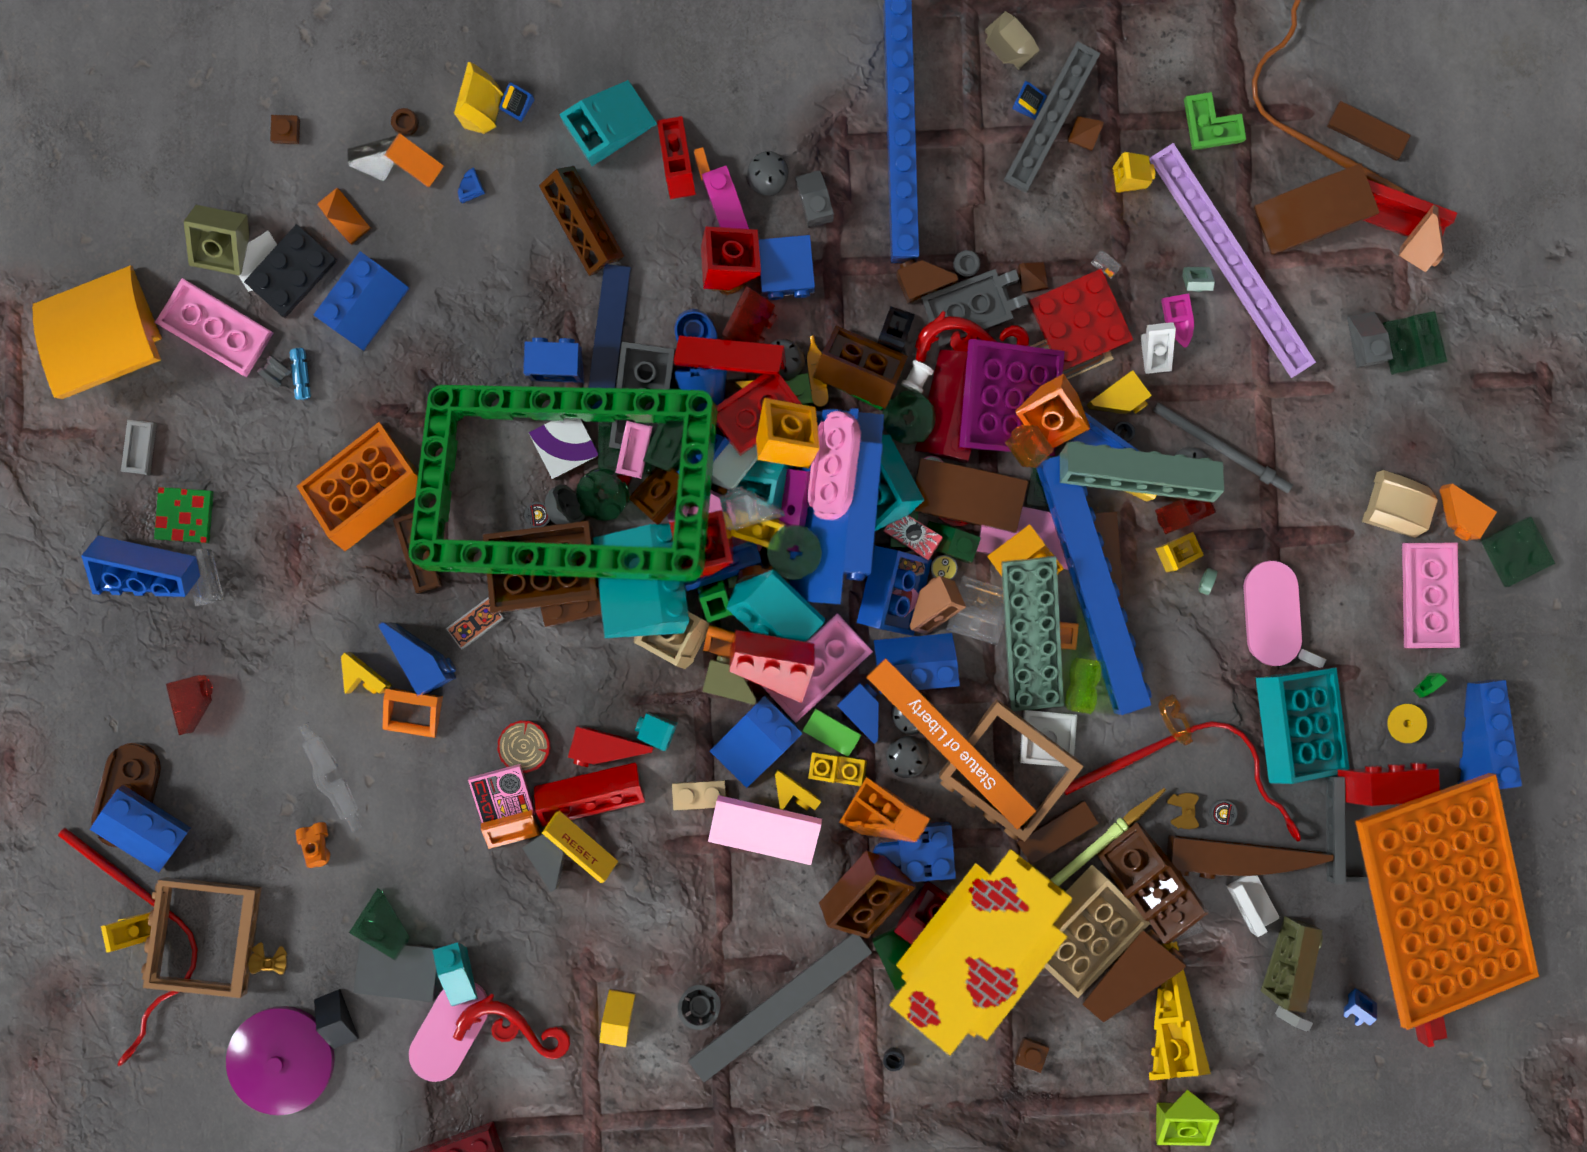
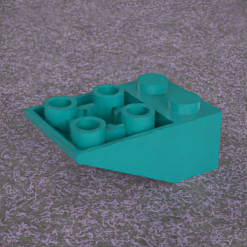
(607, 121)
(766, 480)

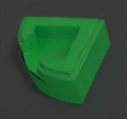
(1429, 684)

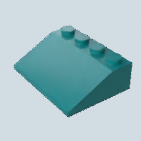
(641, 605)
(1302, 725)

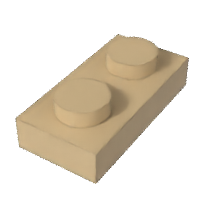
(697, 794)

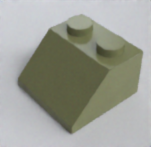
(216, 239)
(727, 684)

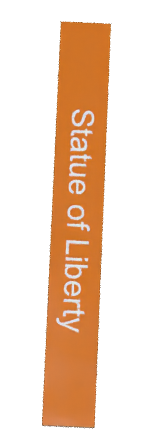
(951, 743)

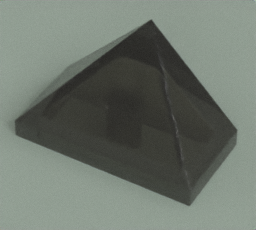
(371, 159)

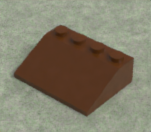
(523, 592)

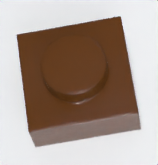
(285, 129)
(1031, 1054)

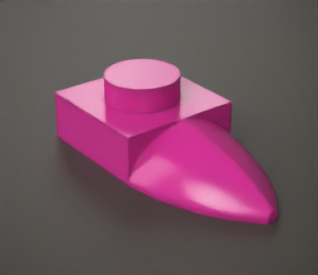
(1179, 311)

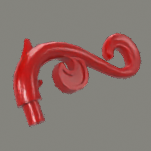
(973, 330)
(517, 1022)

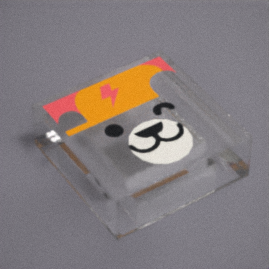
(1106, 263)

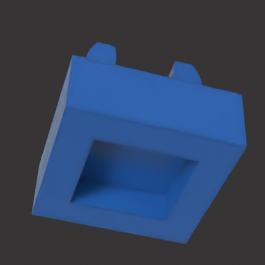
(1362, 1007)

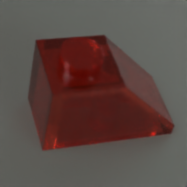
(1183, 513)
(189, 701)

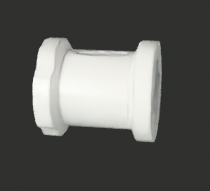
(917, 377)

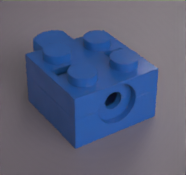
(925, 859)

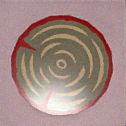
(524, 744)

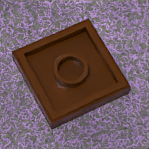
(657, 494)

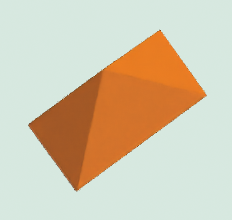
(343, 216)

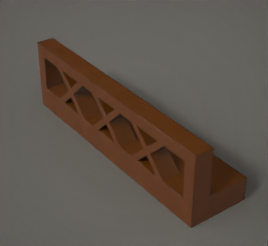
(584, 216)

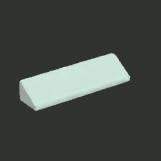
(731, 468)

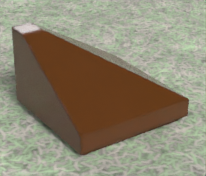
(1085, 132)
(1032, 276)

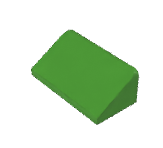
(831, 732)

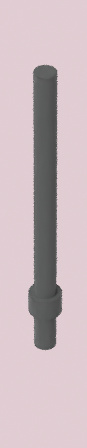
(1265, 474)

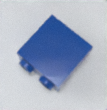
(786, 267)

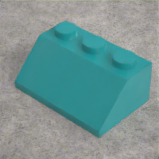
(897, 489)
(774, 608)

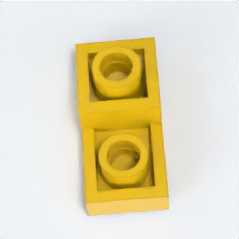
(837, 769)

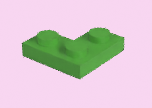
(1208, 130)

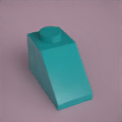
(656, 730)
(455, 973)

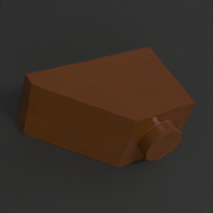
(922, 279)

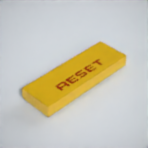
(580, 847)

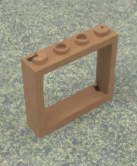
(990, 812)
(155, 943)

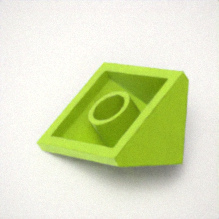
(1185, 1122)

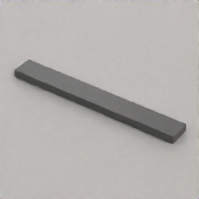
(779, 1006)

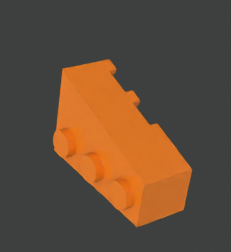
(883, 814)

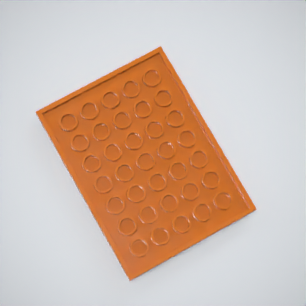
(1447, 899)

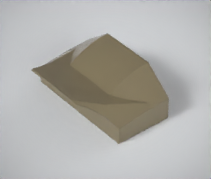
(1011, 41)

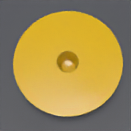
(1407, 723)

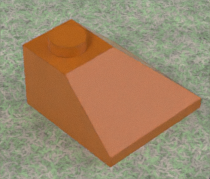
(1055, 411)

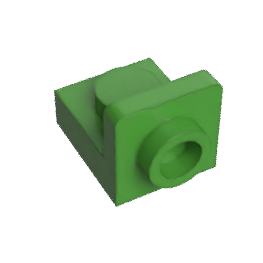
(801, 388)

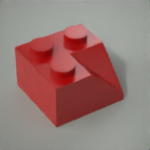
(729, 257)
(718, 545)

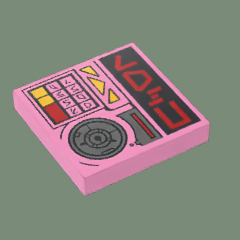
(501, 793)

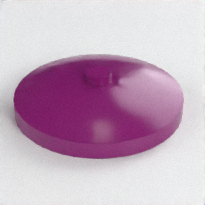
(279, 1061)

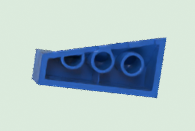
(138, 569)
(1489, 735)

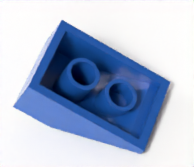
(421, 663)
(756, 741)

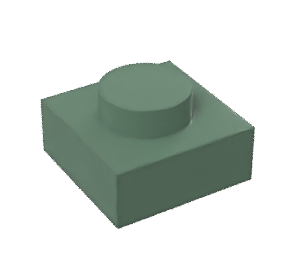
(1198, 279)

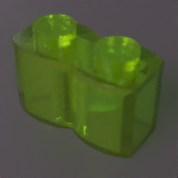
(1084, 678)

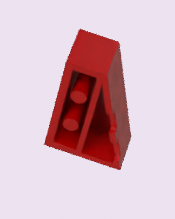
(773, 662)
(1389, 785)

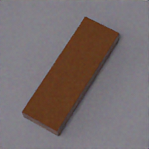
(1368, 130)
(422, 579)
(1057, 832)

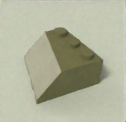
(1293, 965)

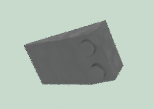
(642, 368)

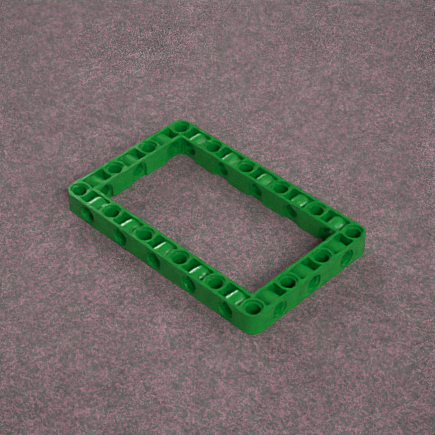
(561, 559)

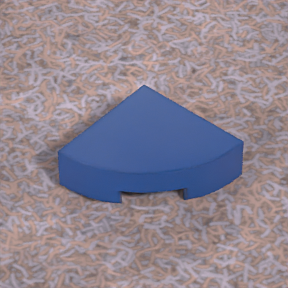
(470, 186)

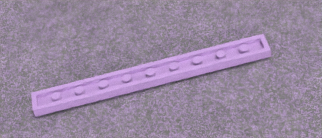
(1232, 260)

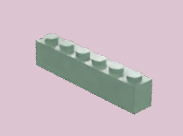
(1141, 471)

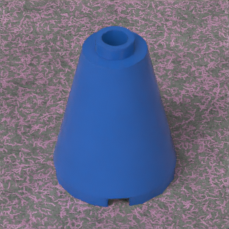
(705, 379)

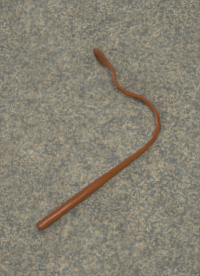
(1338, 158)

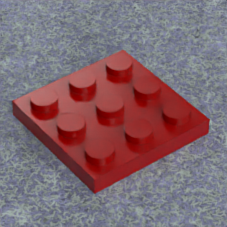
(1081, 319)

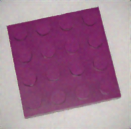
(997, 384)

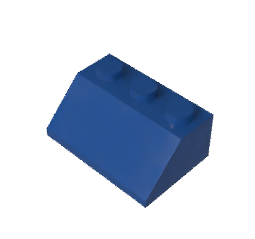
(361, 301)
(879, 605)
(922, 660)
(140, 828)

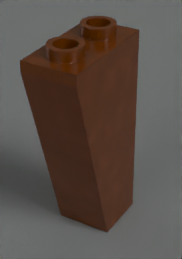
(1135, 974)

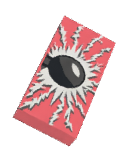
(914, 536)

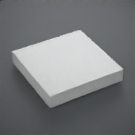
(1056, 726)

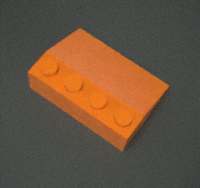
(360, 487)

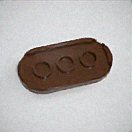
(134, 768)

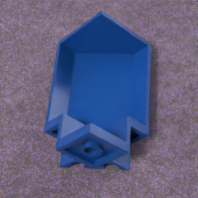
(849, 539)

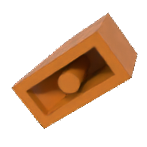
(1465, 513)

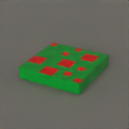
(183, 515)

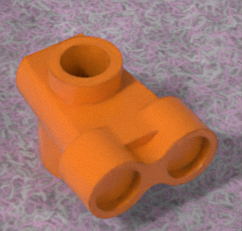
(313, 844)

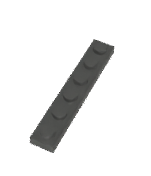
(1051, 117)

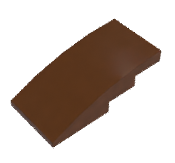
(1316, 209)
(970, 495)
(1152, 883)

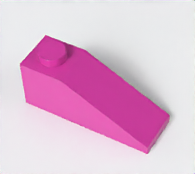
(724, 198)

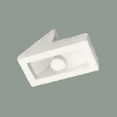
(1158, 347)

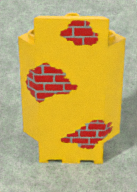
(980, 952)

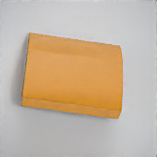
(95, 333)

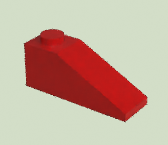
(676, 157)
(599, 747)

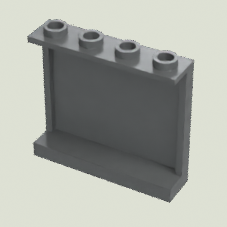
(1343, 835)

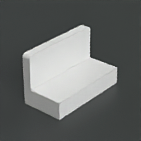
(1253, 903)

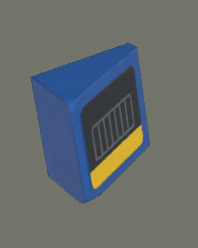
(516, 101)
(1029, 101)

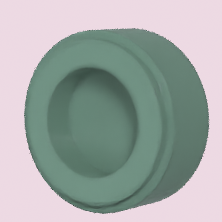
(1207, 581)

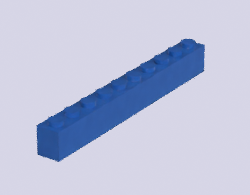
(901, 131)
(1095, 590)

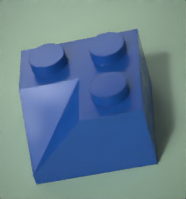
(553, 360)

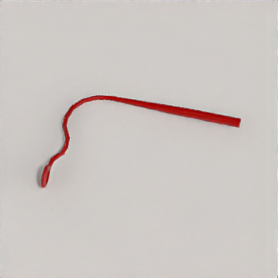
(1141, 753)
(121, 877)

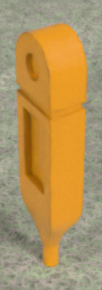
(818, 389)

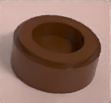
(404, 122)

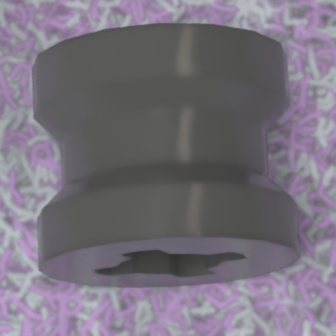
(274, 371)

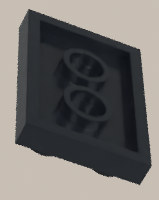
(290, 271)

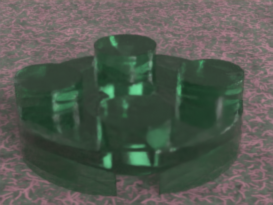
(918, 429)
(600, 508)
(786, 538)

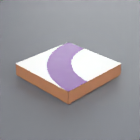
(563, 446)

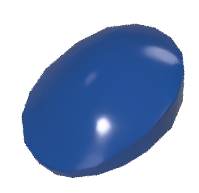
(694, 324)

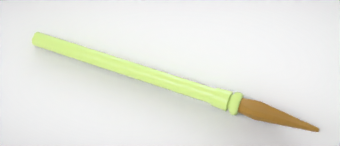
(1112, 833)

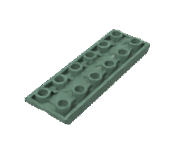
(1032, 633)

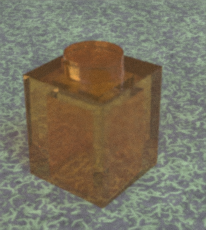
(1029, 445)

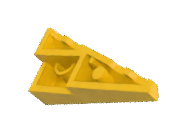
(1178, 1038)

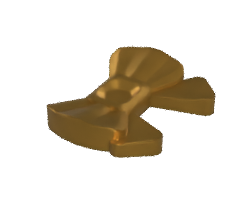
(1187, 802)
(259, 962)

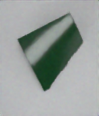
(891, 949)

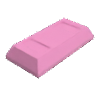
(633, 449)

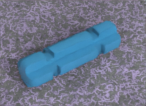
(300, 373)

